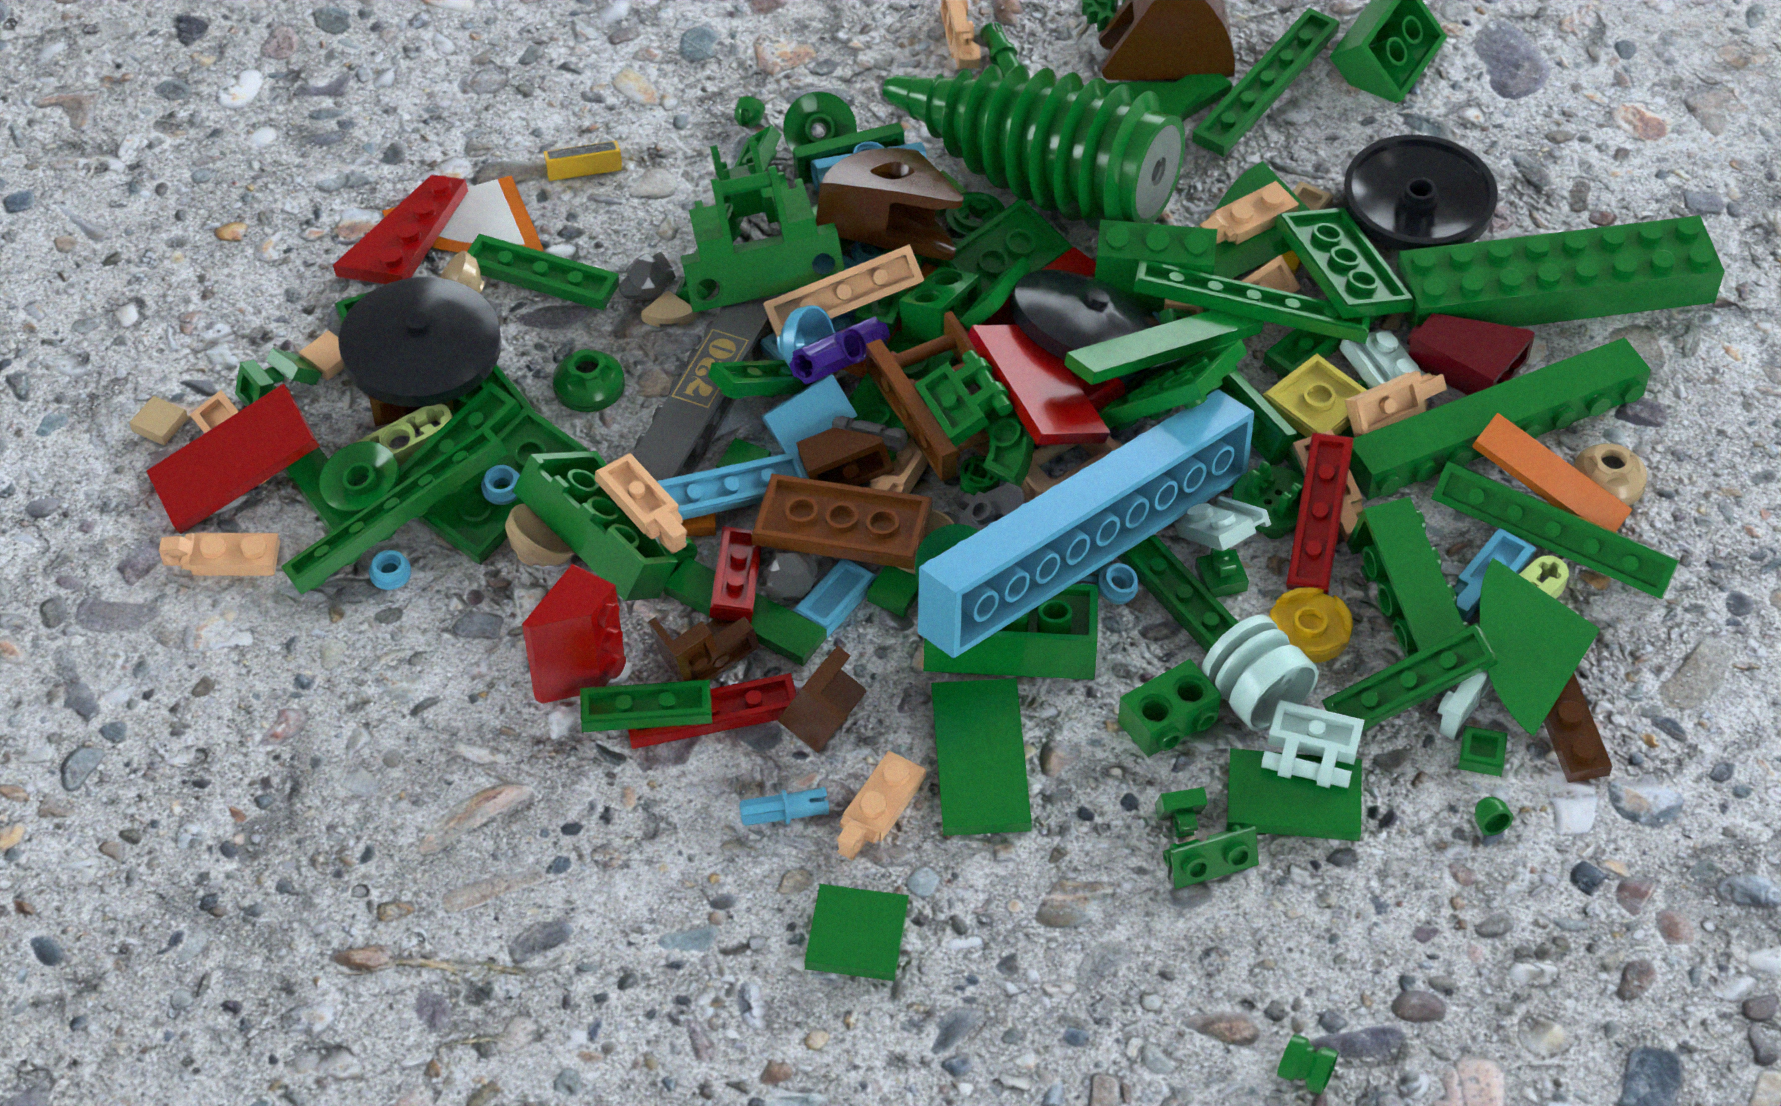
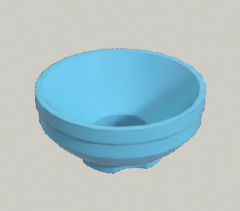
(803, 328)

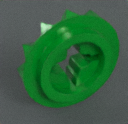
(976, 203)

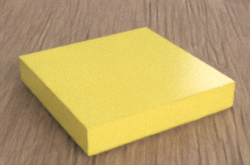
(1314, 397)

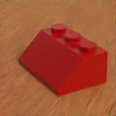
(574, 637)

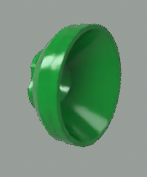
(588, 390)

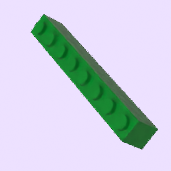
(1533, 402)

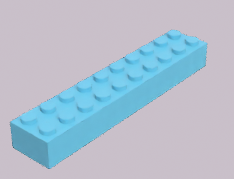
(1082, 523)

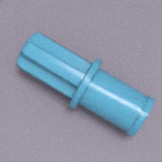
(784, 807)

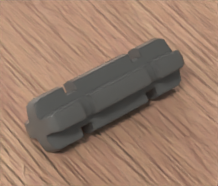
(894, 438)

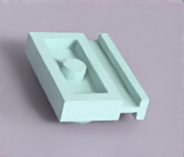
(1379, 358)
(1221, 524)

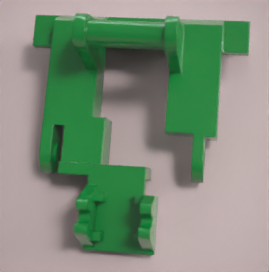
(762, 265)

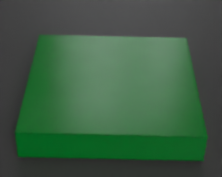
(857, 932)

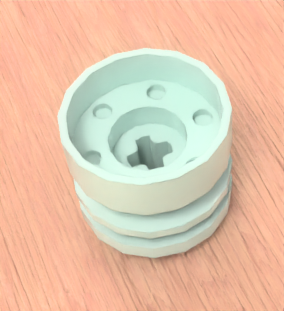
(1257, 668)

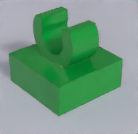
(255, 382)
(1222, 572)
(1183, 808)

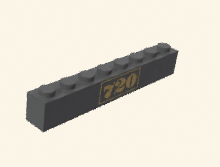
(695, 404)

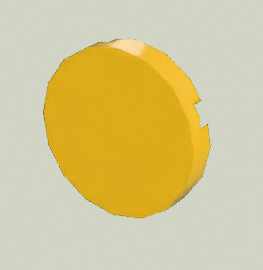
(1314, 622)

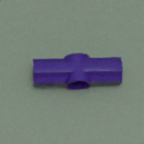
(837, 350)

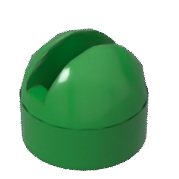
(749, 111)
(1492, 816)

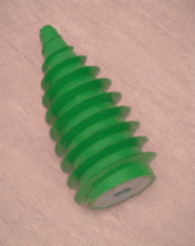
(1054, 140)

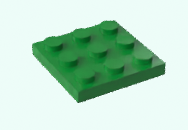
(1172, 385)

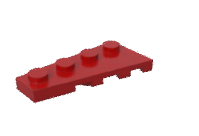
(405, 235)

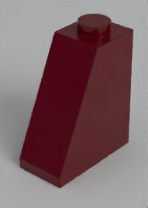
(1469, 351)

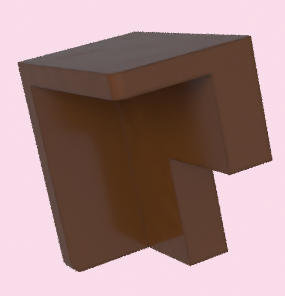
(705, 649)
(823, 702)

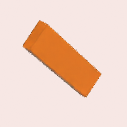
(1549, 474)

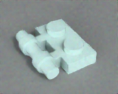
(1314, 733)

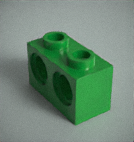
(941, 292)
(1166, 702)

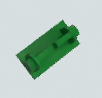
(1215, 857)

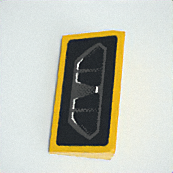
(583, 160)

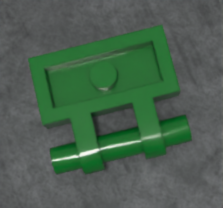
(952, 403)

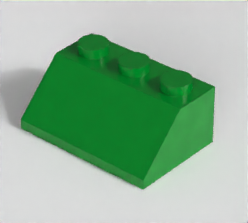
(1388, 47)
(1125, 243)

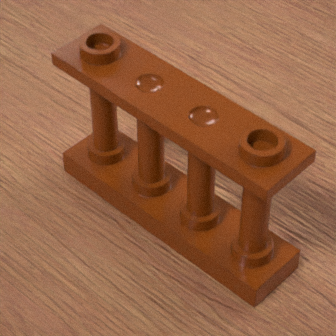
(905, 400)

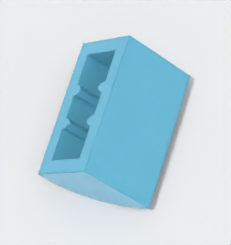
(807, 413)

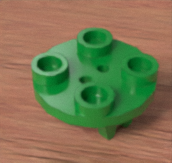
(1261, 488)

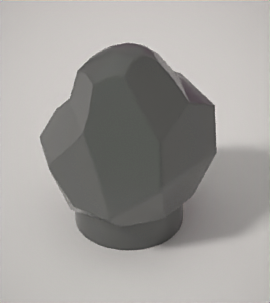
(647, 277)
(790, 575)

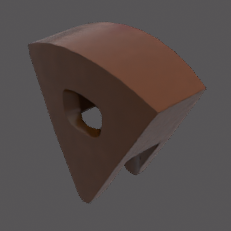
(1168, 40)
(889, 201)

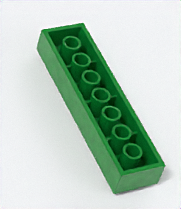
(1565, 274)

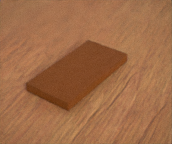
(842, 521)

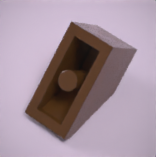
(844, 456)

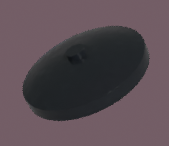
(1419, 192)
(1075, 311)
(420, 341)

